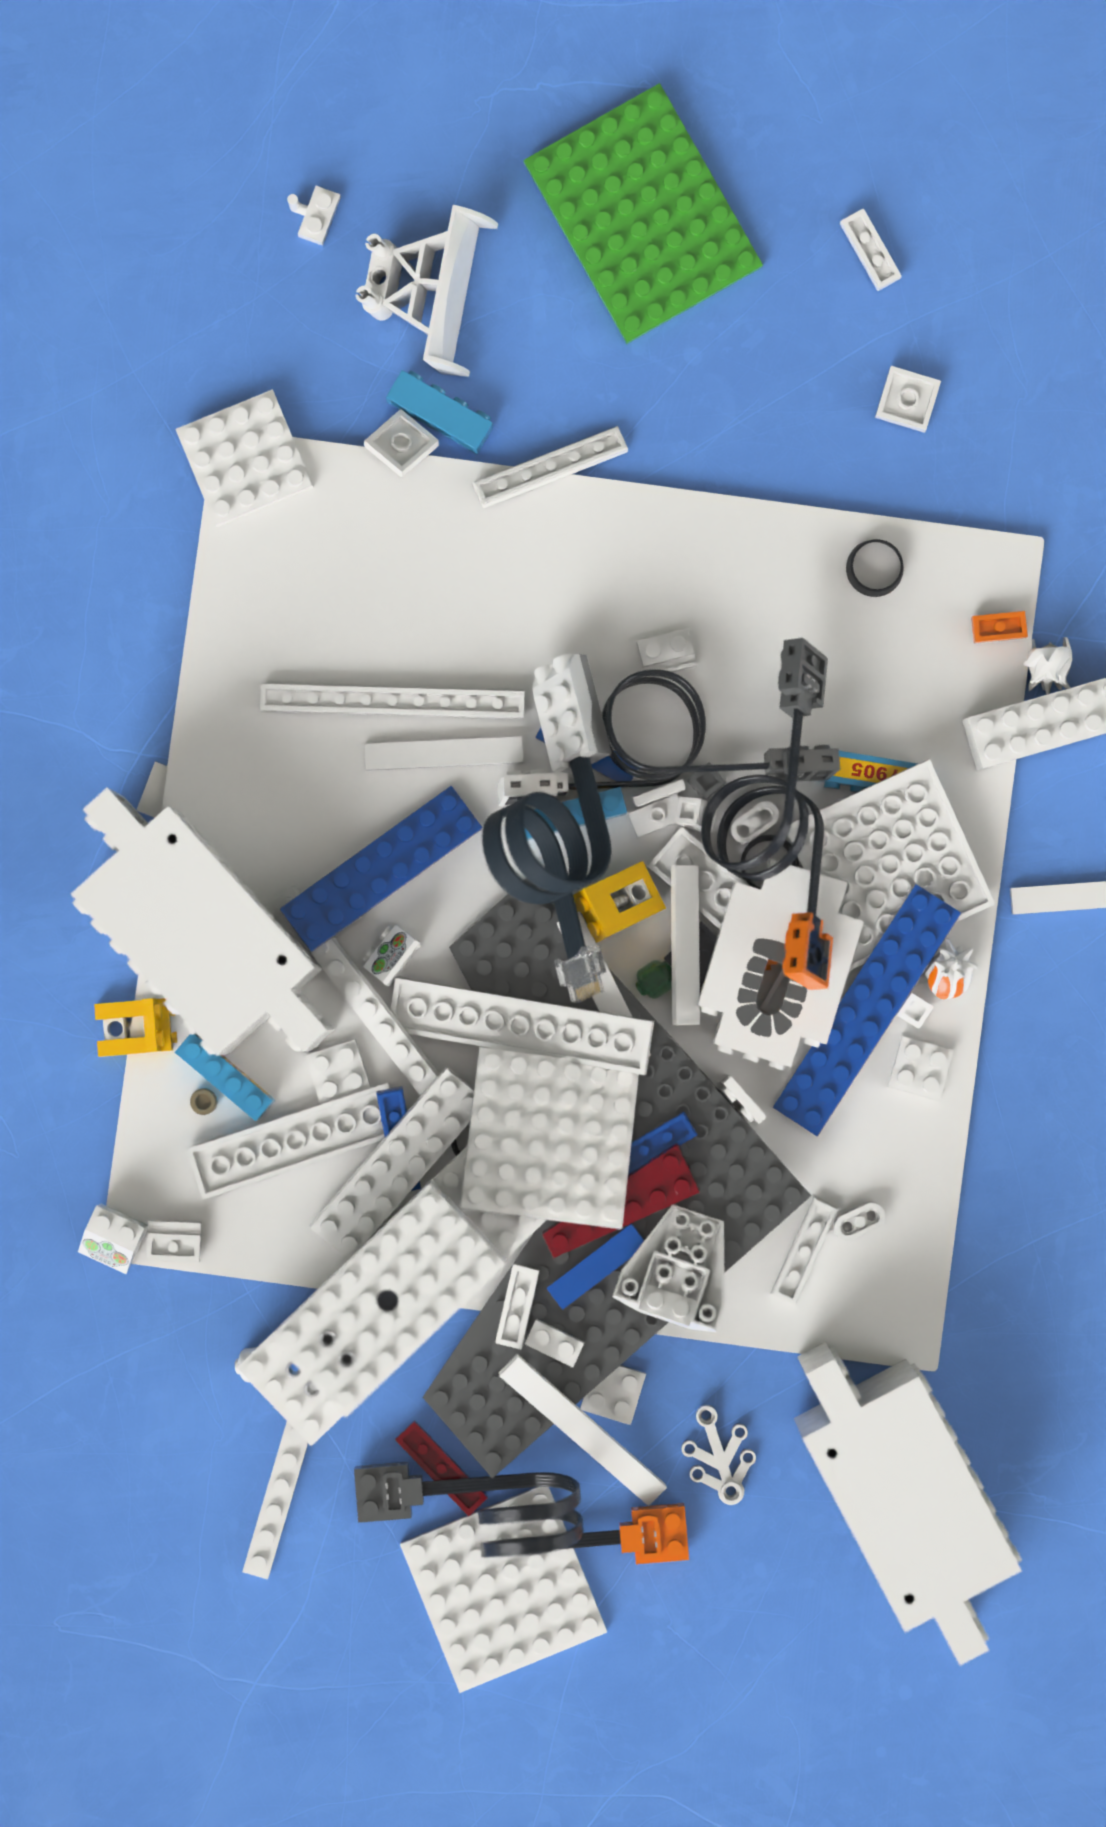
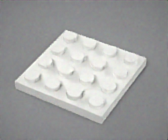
(244, 458)

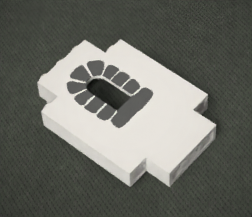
(752, 934)

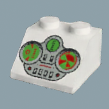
(391, 955)
(112, 1238)

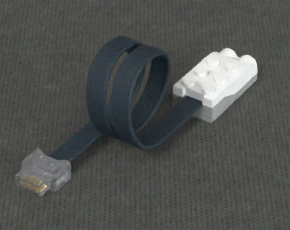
(574, 741)

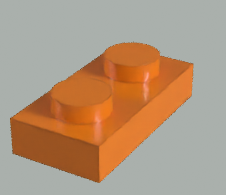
(999, 627)

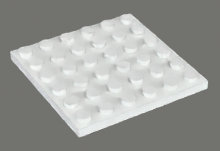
(887, 844)
(549, 1139)
(501, 1609)

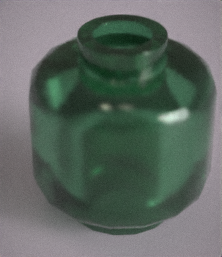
(654, 979)

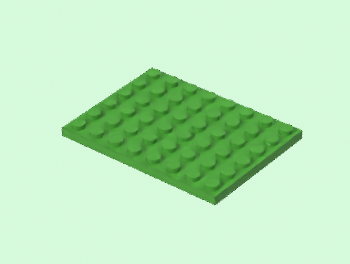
(643, 213)

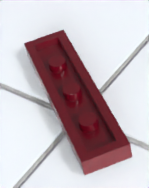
(437, 1464)

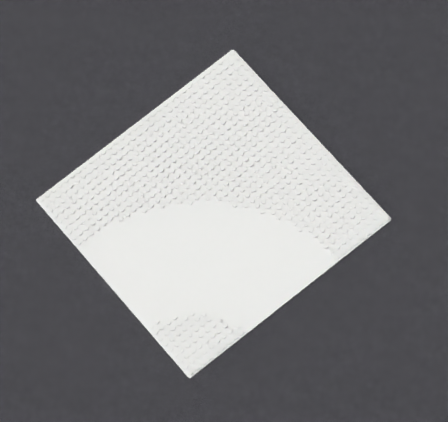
(432, 591)

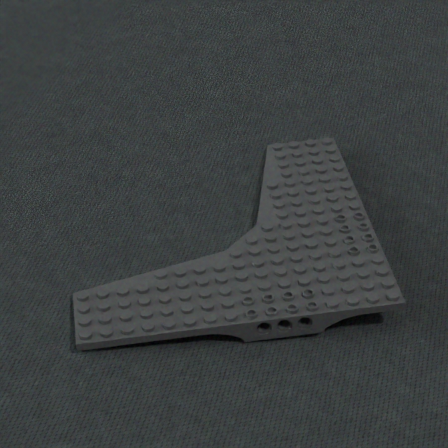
(735, 1171)

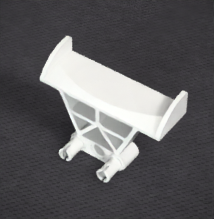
(450, 288)

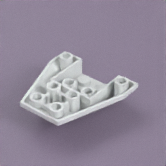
(678, 1271)

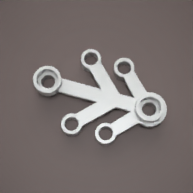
(720, 1459)

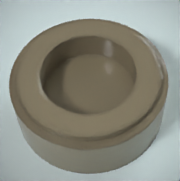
(203, 1101)

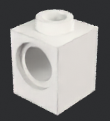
(690, 813)

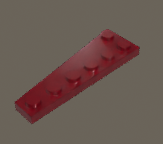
(649, 1189)

